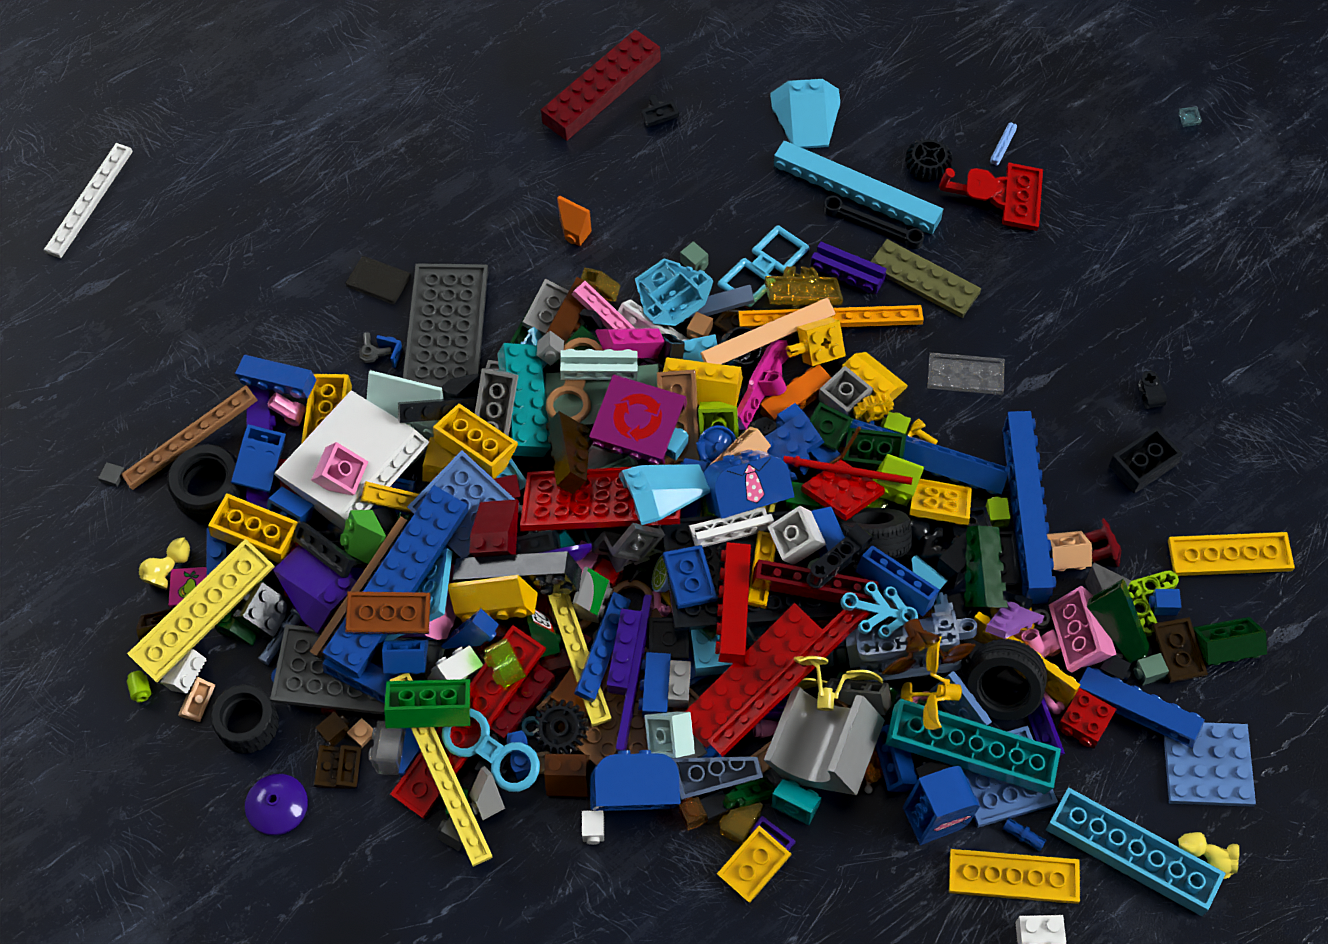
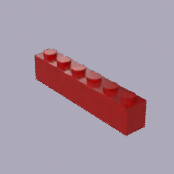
(734, 604)

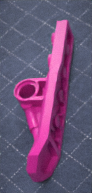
(765, 381)

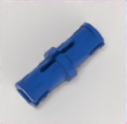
(1024, 834)

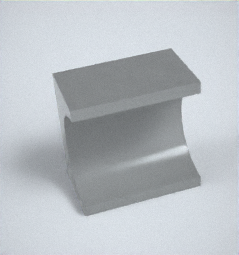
(824, 746)

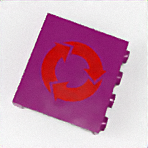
(637, 420)

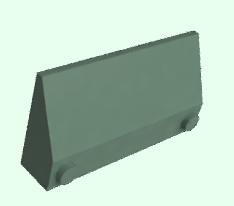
(596, 389)

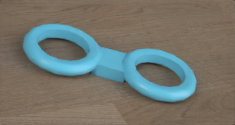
(494, 753)

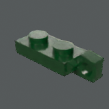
(749, 793)

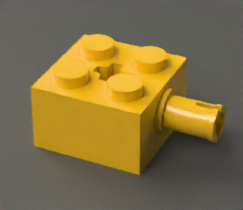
(819, 342)

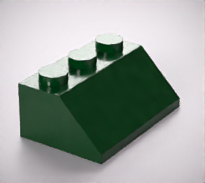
(872, 447)
(1231, 640)

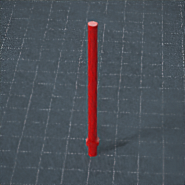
(797, 461)

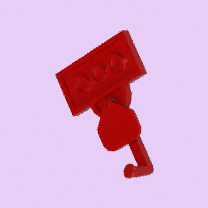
(1016, 193)

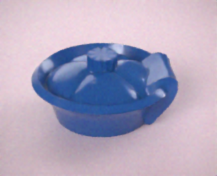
(714, 442)

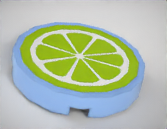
(659, 577)

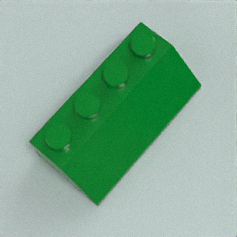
(427, 703)

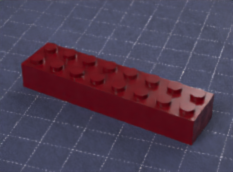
(600, 85)

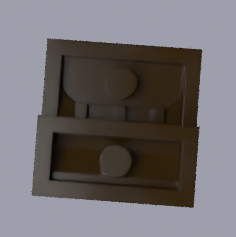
(337, 767)

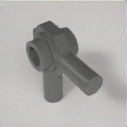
(370, 353)

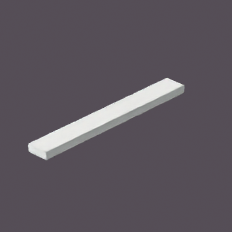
(88, 200)

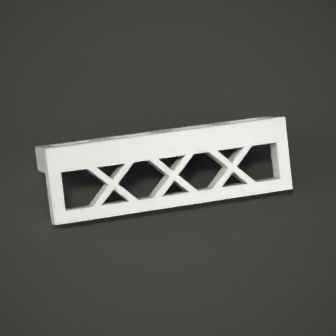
(635, 316)
(730, 530)

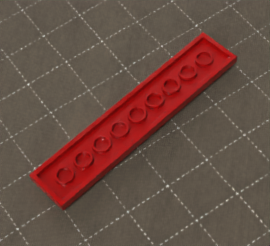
(417, 786)

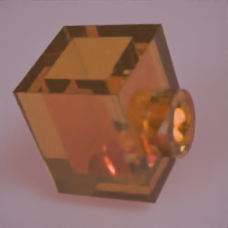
(692, 813)

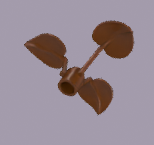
(920, 639)

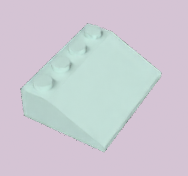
(388, 390)

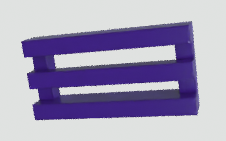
(762, 820)

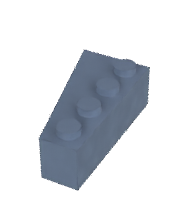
(711, 774)

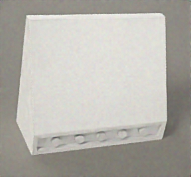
(367, 432)

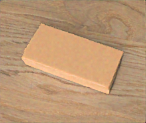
(196, 699)

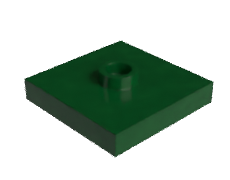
(830, 425)

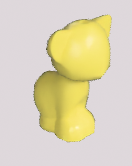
(155, 570)
(1223, 859)

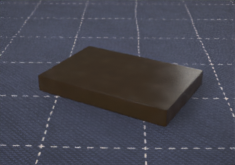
(1179, 649)

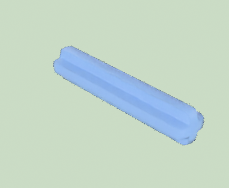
(1003, 143)

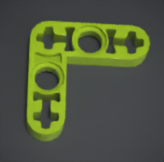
(1142, 593)

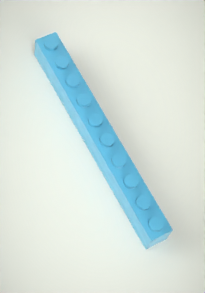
(858, 187)

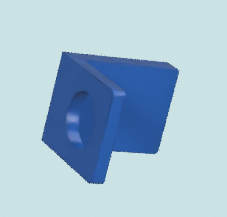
(396, 346)

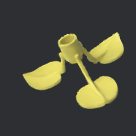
(825, 695)

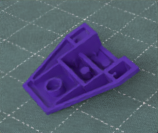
(313, 587)

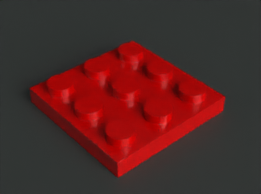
(842, 492)

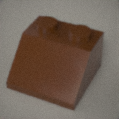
(567, 775)

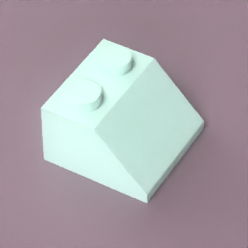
(670, 733)

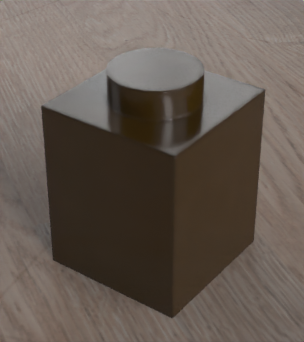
(333, 729)

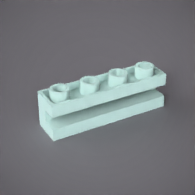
(598, 364)

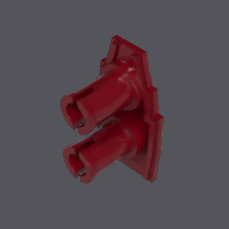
(1112, 549)

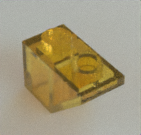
(604, 284)

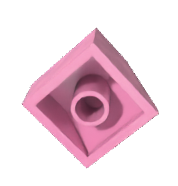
(339, 469)

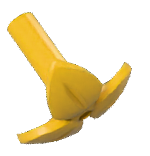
(915, 429)

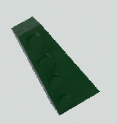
(984, 568)

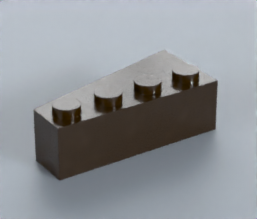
(569, 451)

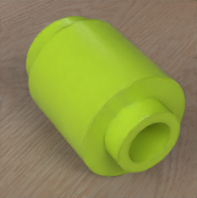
(138, 686)

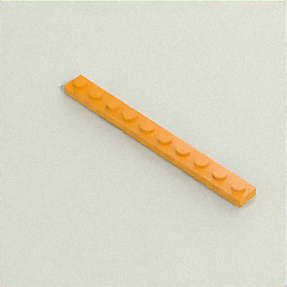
(848, 316)

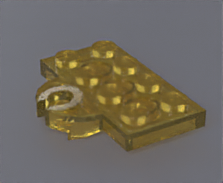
(802, 288)

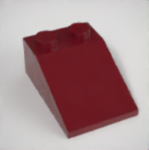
(495, 529)

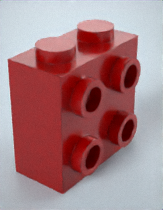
(1086, 718)

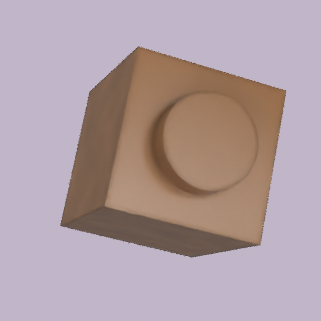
(699, 326)

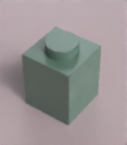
(694, 257)
(1150, 669)

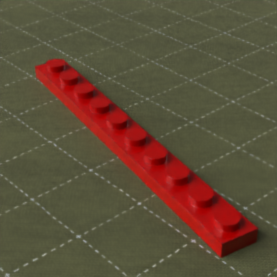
(785, 681)

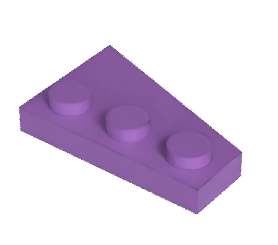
(1012, 619)

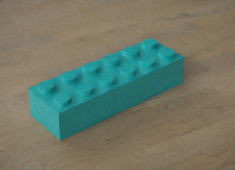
(529, 410)

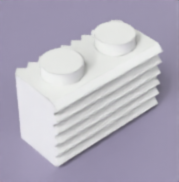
(184, 672)

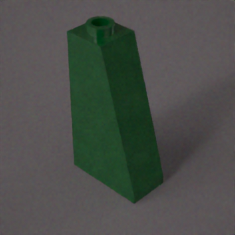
(1120, 620)

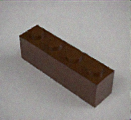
(568, 314)

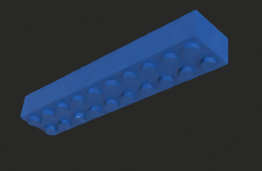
(1028, 507)
(401, 571)

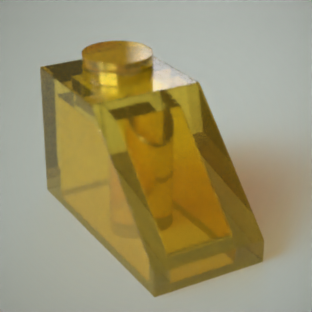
(739, 822)

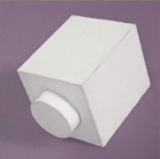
(592, 827)

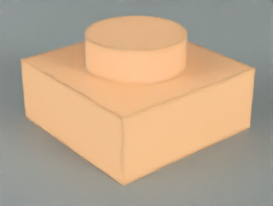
(361, 733)

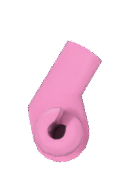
(662, 608)
(1054, 707)

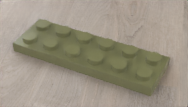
(926, 278)

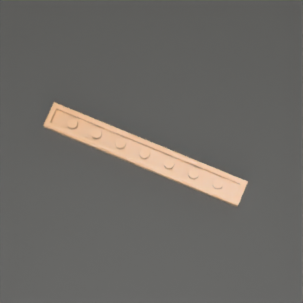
(767, 333)

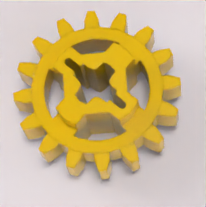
(873, 407)

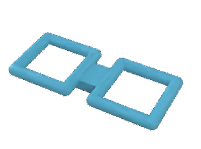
(764, 263)

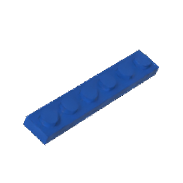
(601, 648)

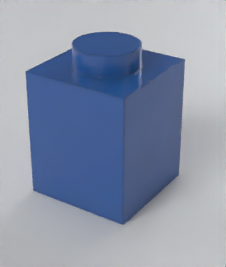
(1165, 602)

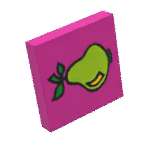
(183, 582)

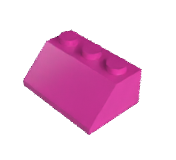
(646, 341)

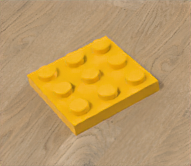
(941, 502)

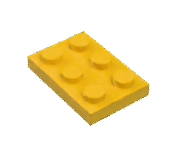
(754, 864)

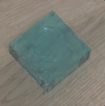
(1190, 116)

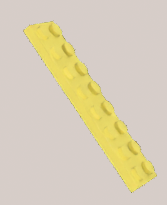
(201, 610)

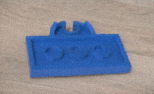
(794, 439)

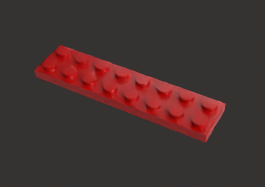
(760, 665)

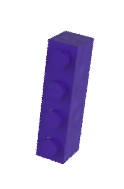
(623, 651)

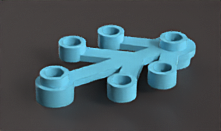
(882, 609)

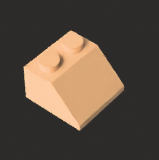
(1070, 550)

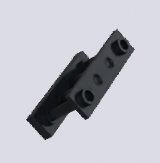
(327, 547)

